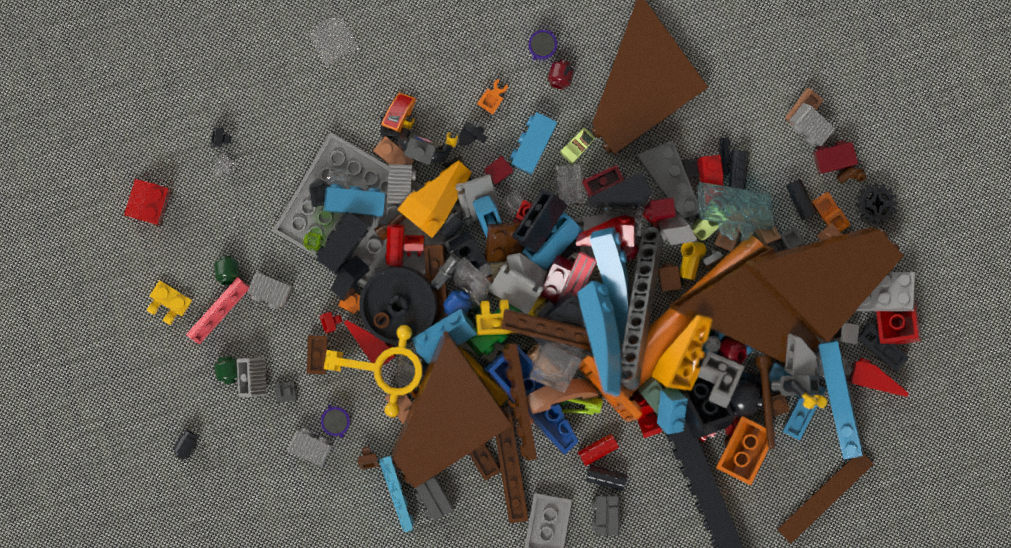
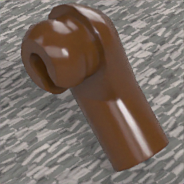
(853, 173)

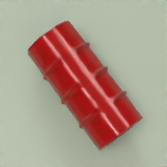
(395, 245)
(598, 449)

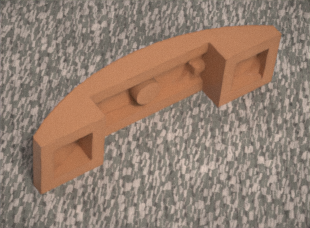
(546, 396)

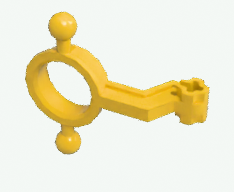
(335, 360)

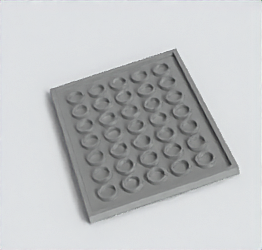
(366, 173)

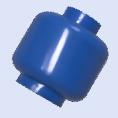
(456, 301)

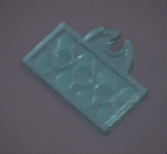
(735, 209)

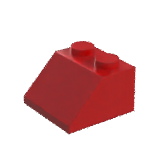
(148, 202)
(899, 326)

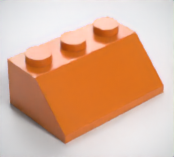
(744, 451)

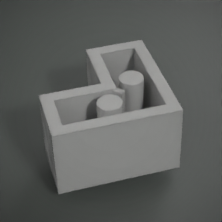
(723, 374)

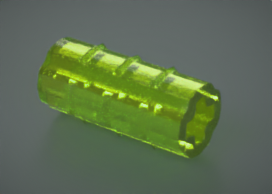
(307, 241)

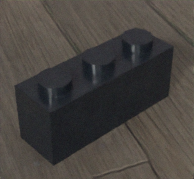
(539, 221)

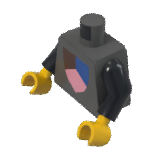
(422, 148)
(803, 386)

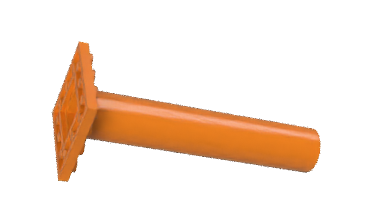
(660, 337)

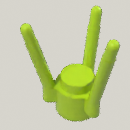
(592, 406)

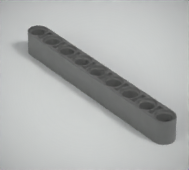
(642, 315)

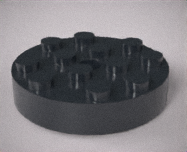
(397, 284)

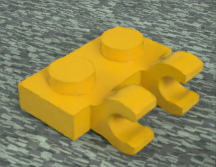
(171, 299)
(490, 323)

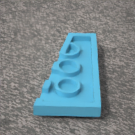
(394, 486)

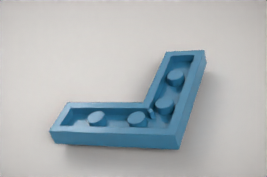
(800, 415)

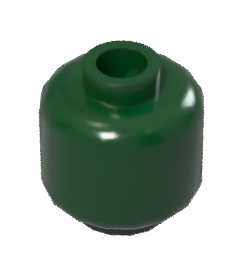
(226, 270)
(226, 369)

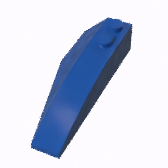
(549, 422)

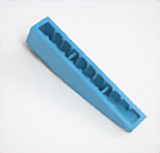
(614, 273)
(602, 334)
(840, 400)

